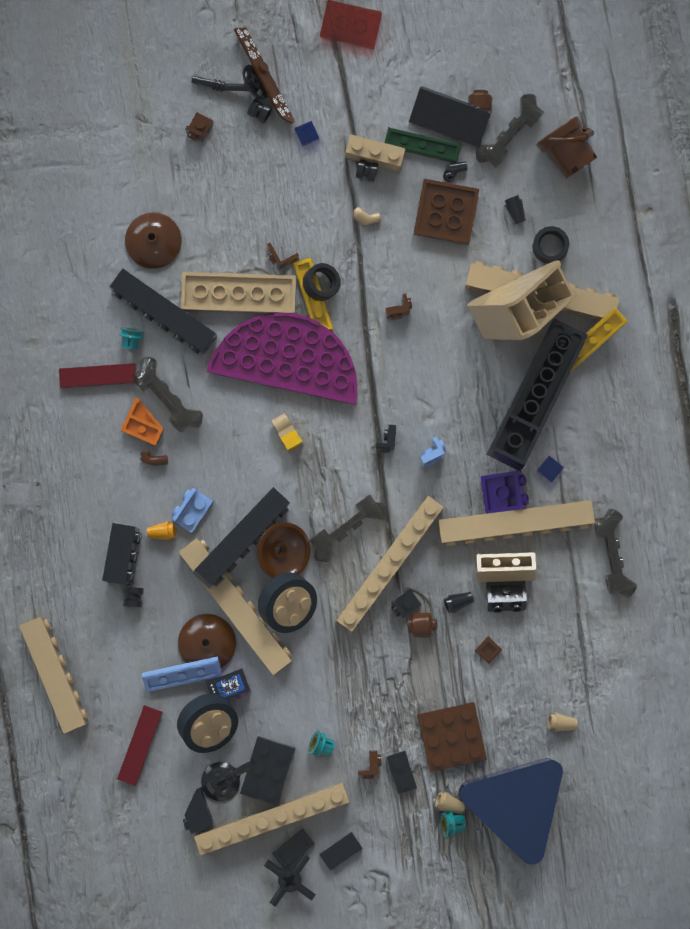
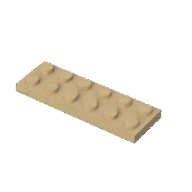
(238, 292)

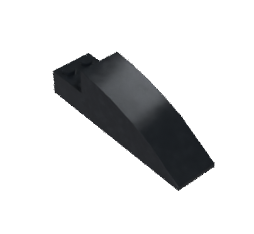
(537, 395)

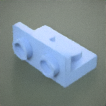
(433, 456)
(191, 510)

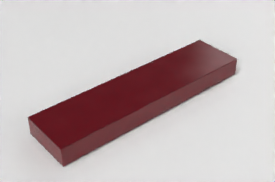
(96, 375)
(139, 745)

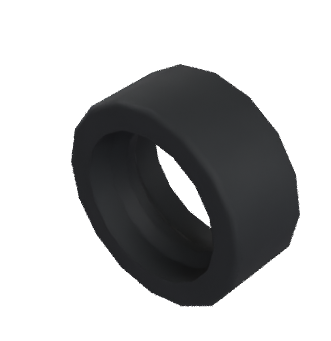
(554, 231)
(333, 277)

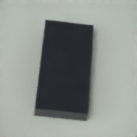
(293, 848)
(340, 851)

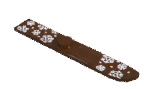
(264, 75)

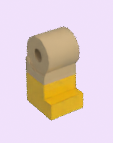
(286, 432)

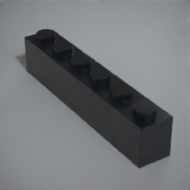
(162, 311)
(238, 541)

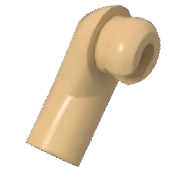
(364, 218)

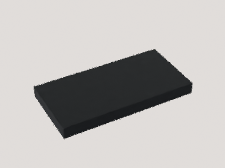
(450, 116)

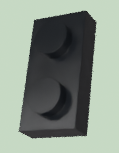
(401, 772)

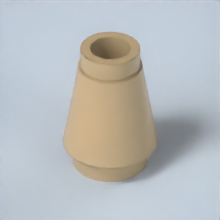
(560, 722)
(448, 803)

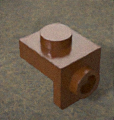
(397, 312)
(375, 761)

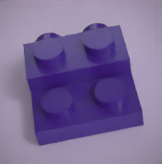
(504, 492)

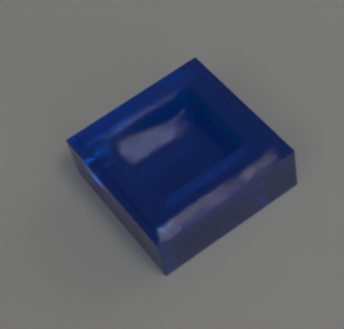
(306, 133)
(550, 469)

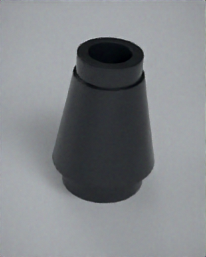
(515, 208)
(458, 601)

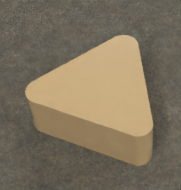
(523, 304)

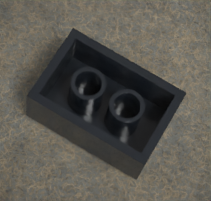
(121, 554)
(269, 770)

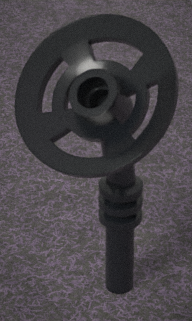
(251, 83)
(230, 778)

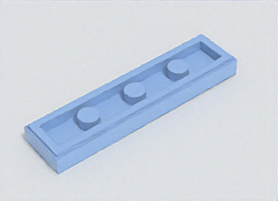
(182, 674)

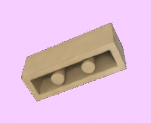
(376, 152)
(506, 567)

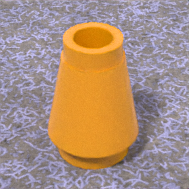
(162, 531)

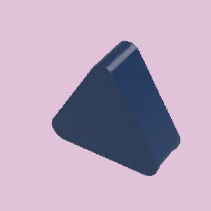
(517, 805)

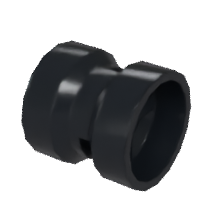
(259, 110)
(368, 171)
(133, 601)

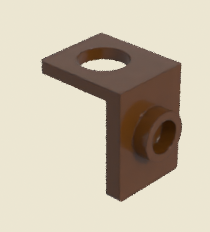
(275, 259)

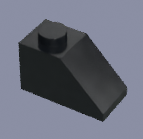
(198, 813)

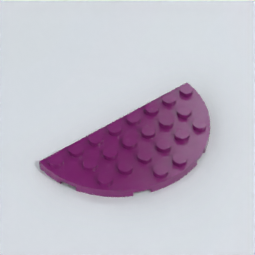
(289, 355)

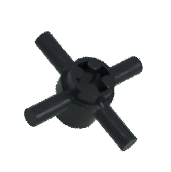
(284, 887)

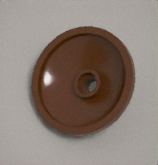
(155, 252)
(293, 551)
(208, 627)

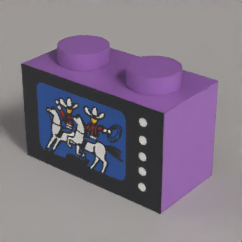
(230, 685)

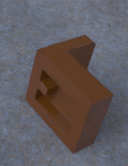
(199, 127)

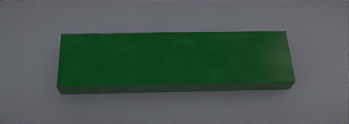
(423, 145)

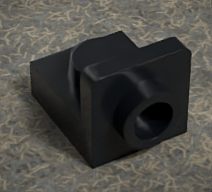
(389, 436)
(405, 604)

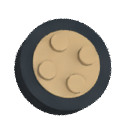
(287, 602)
(207, 723)

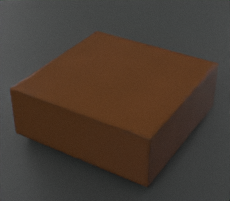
(488, 649)

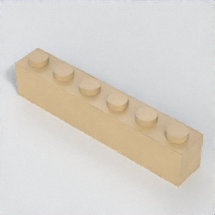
(53, 674)

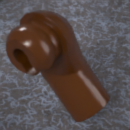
(154, 460)

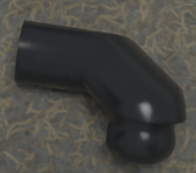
(452, 170)

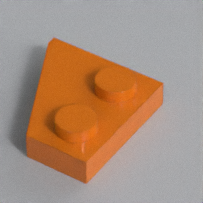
(142, 424)

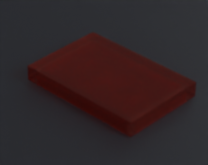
(351, 24)

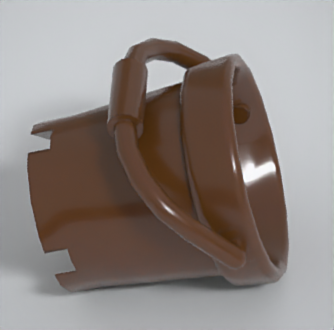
(569, 146)

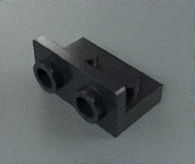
(506, 596)

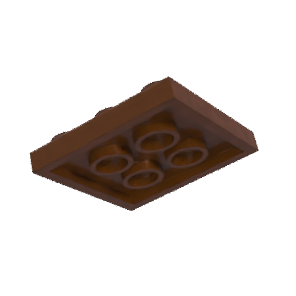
(446, 211)
(452, 736)

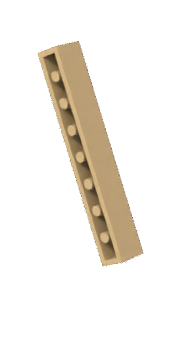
(585, 304)
(516, 522)
(389, 564)
(241, 612)
(271, 818)

